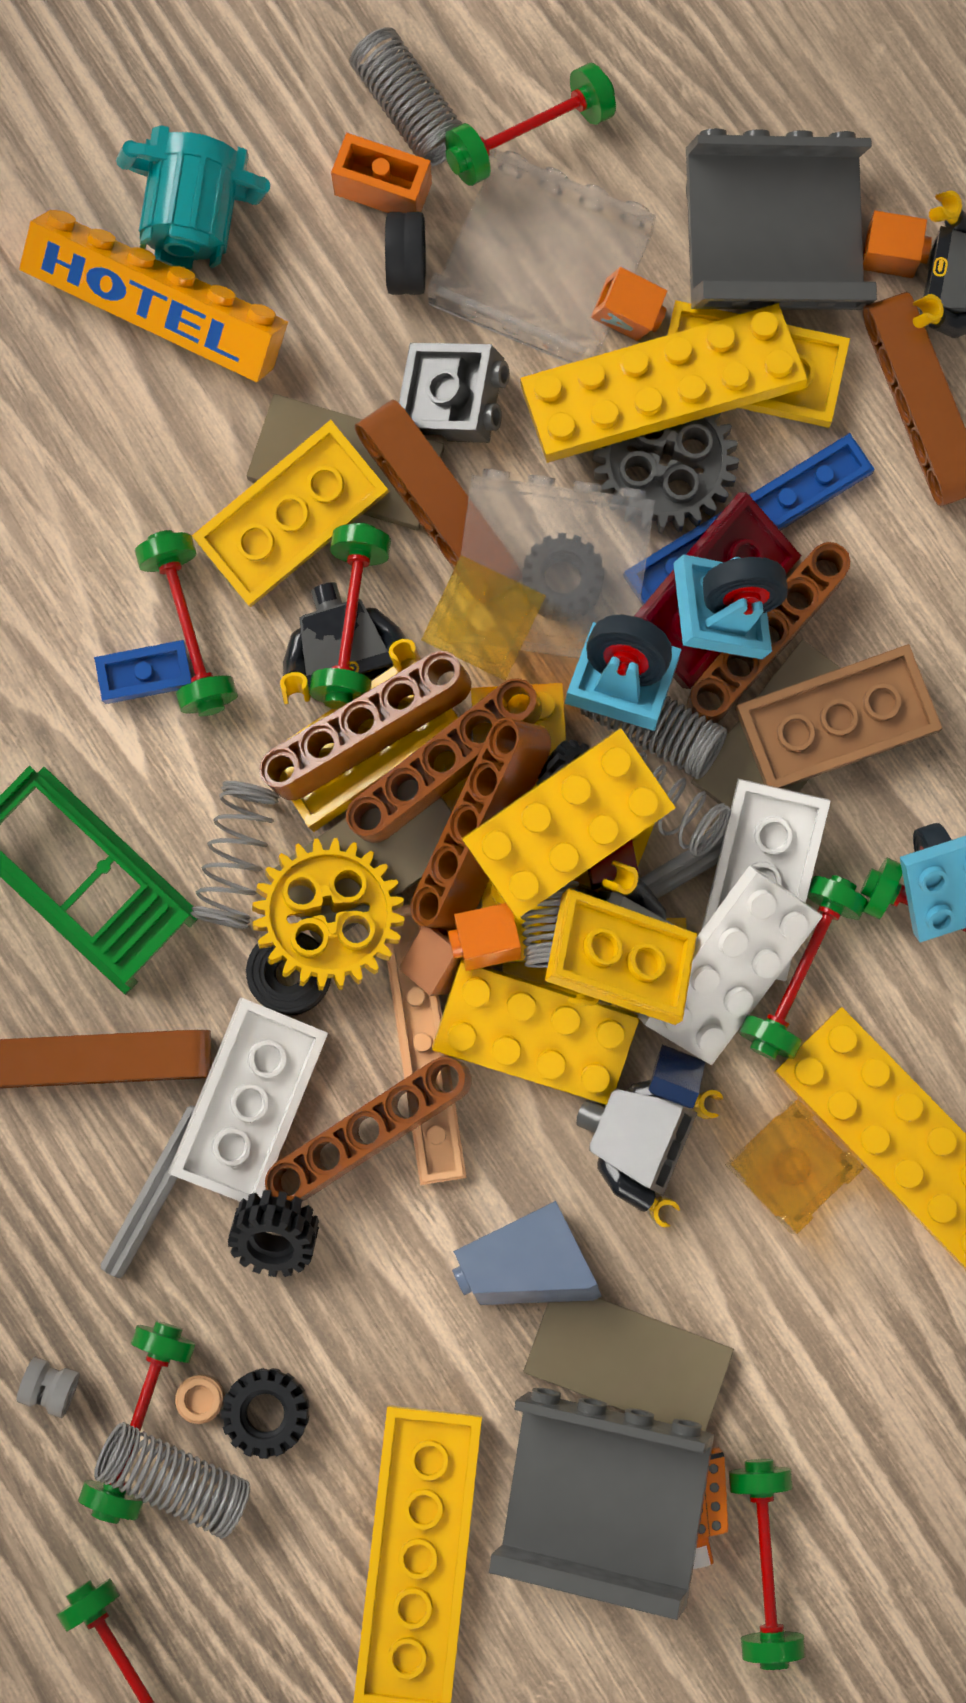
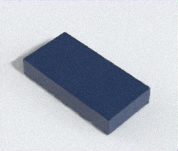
(677, 1076)

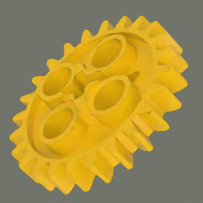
(320, 873)

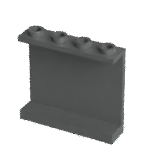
(776, 221)
(605, 1503)

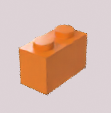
(381, 176)

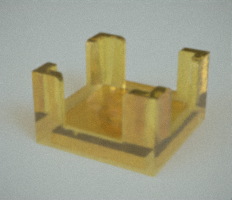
(793, 1166)

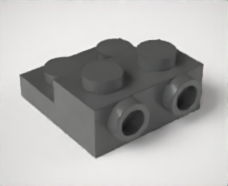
(454, 390)

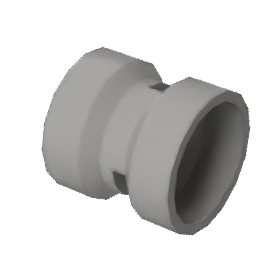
(48, 1387)

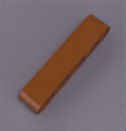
(920, 394)
(417, 475)
(786, 621)
(343, 725)
(420, 764)
(501, 774)
(105, 1058)
(391, 1128)

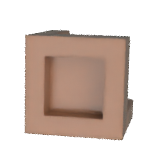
(431, 961)

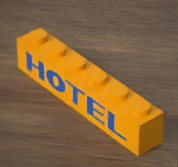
(153, 294)

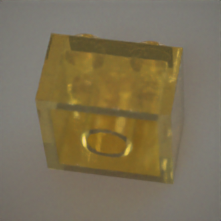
(483, 618)

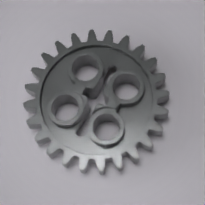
(704, 486)

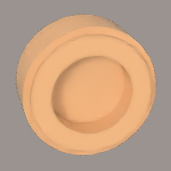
(199, 1399)

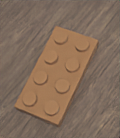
(838, 718)

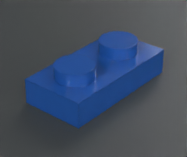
(143, 672)

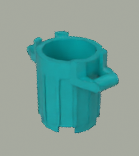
(189, 193)

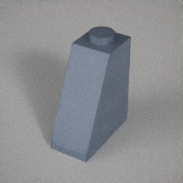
(526, 1263)

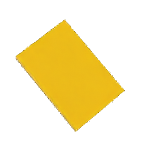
(621, 957)

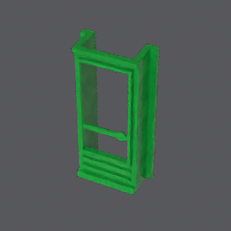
(137, 927)

